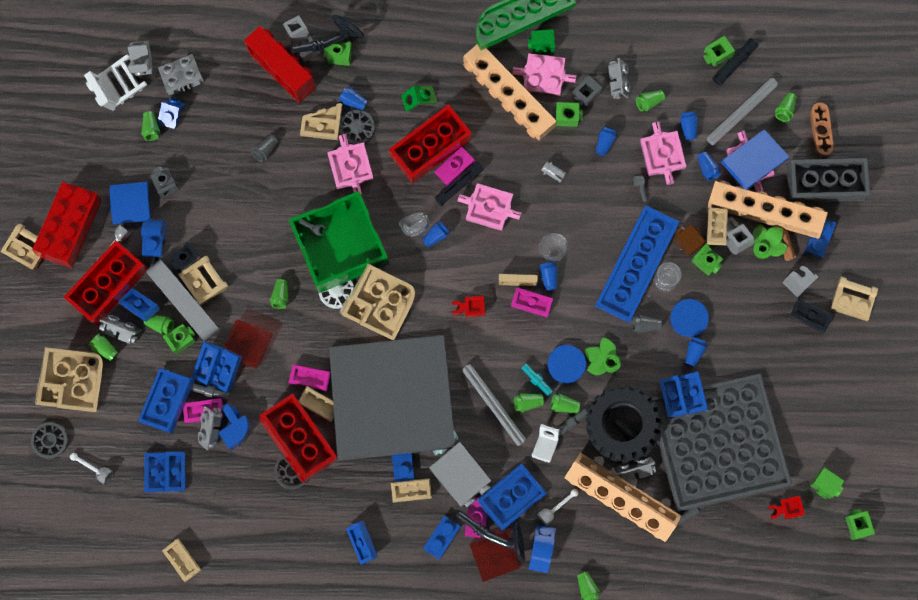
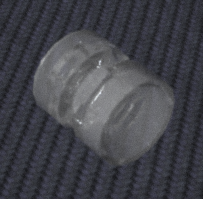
(667, 276)

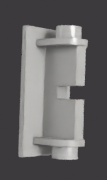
(621, 86)
(127, 330)
(209, 419)
(644, 467)

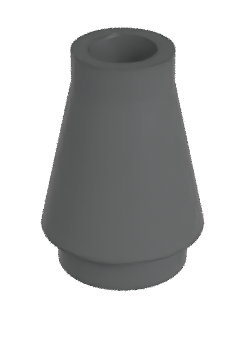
(264, 148)
(645, 324)

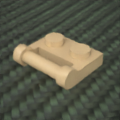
(20, 251)
(198, 285)
(851, 304)

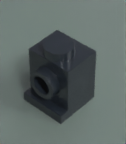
(192, 257)

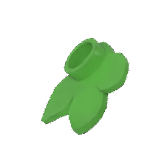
(770, 239)
(600, 357)

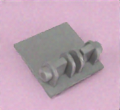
(179, 74)

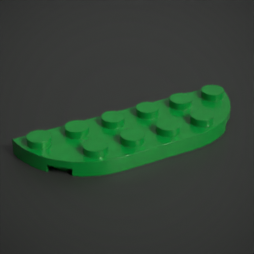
(515, 16)

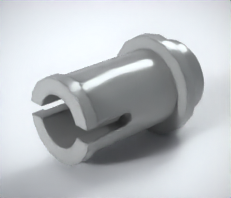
(553, 171)

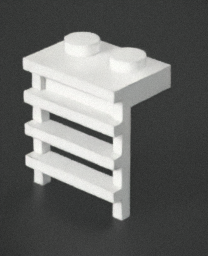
(104, 88)

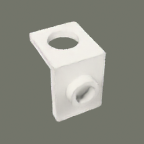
(546, 444)

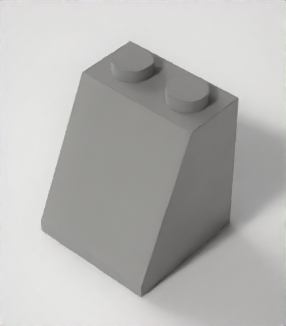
(461, 475)

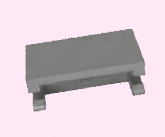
(798, 284)

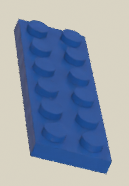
(637, 264)

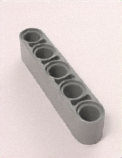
(182, 300)

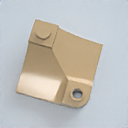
(378, 302)
(69, 380)

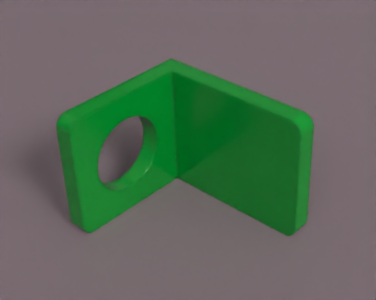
(420, 95)

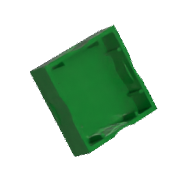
(345, 245)

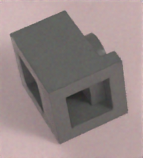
(588, 86)
(168, 186)

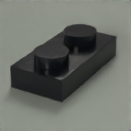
(811, 316)

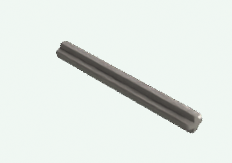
(742, 111)
(494, 405)

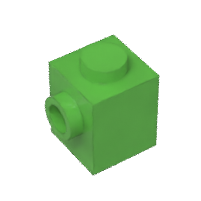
(827, 484)

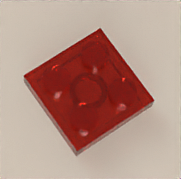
(248, 342)
(493, 559)

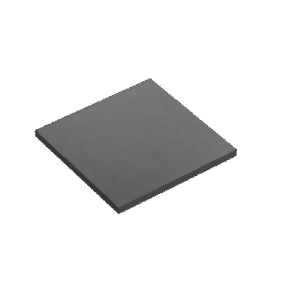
(391, 398)
(723, 450)

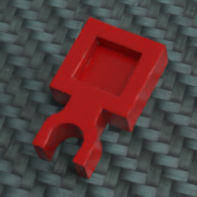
(472, 307)
(790, 507)

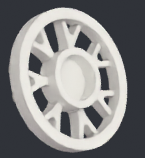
(336, 293)

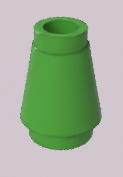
(649, 100)
(785, 110)
(150, 128)
(279, 296)
(161, 324)
(103, 347)
(526, 402)
(564, 404)
(587, 587)

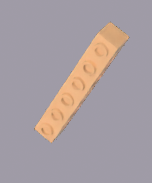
(508, 82)
(775, 218)
(632, 497)

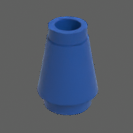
(352, 98)
(689, 124)
(605, 141)
(708, 167)
(435, 234)
(549, 275)
(695, 351)

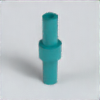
(537, 379)

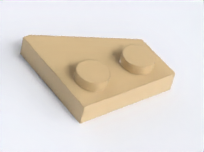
(323, 123)

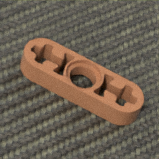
(818, 143)

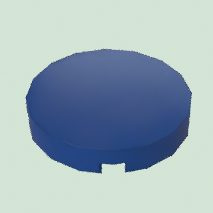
(689, 318)
(566, 364)

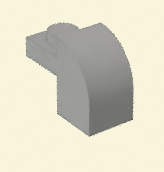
(299, 35)
(140, 58)
(738, 237)

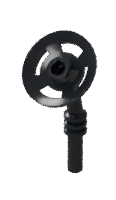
(346, 29)
(515, 542)

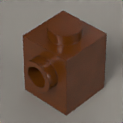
(689, 239)

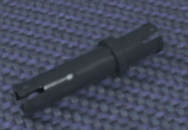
(741, 55)
(460, 182)

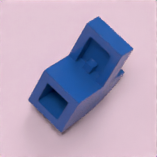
(153, 237)
(237, 431)
(542, 548)

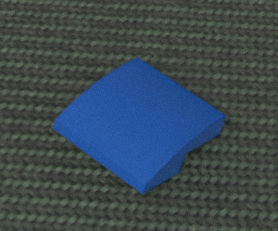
(130, 202)
(217, 366)
(683, 395)
(164, 472)

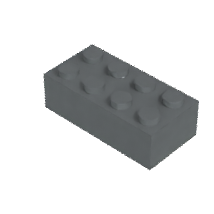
(828, 180)

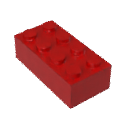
(279, 64)
(430, 144)
(67, 225)
(105, 283)
(297, 438)

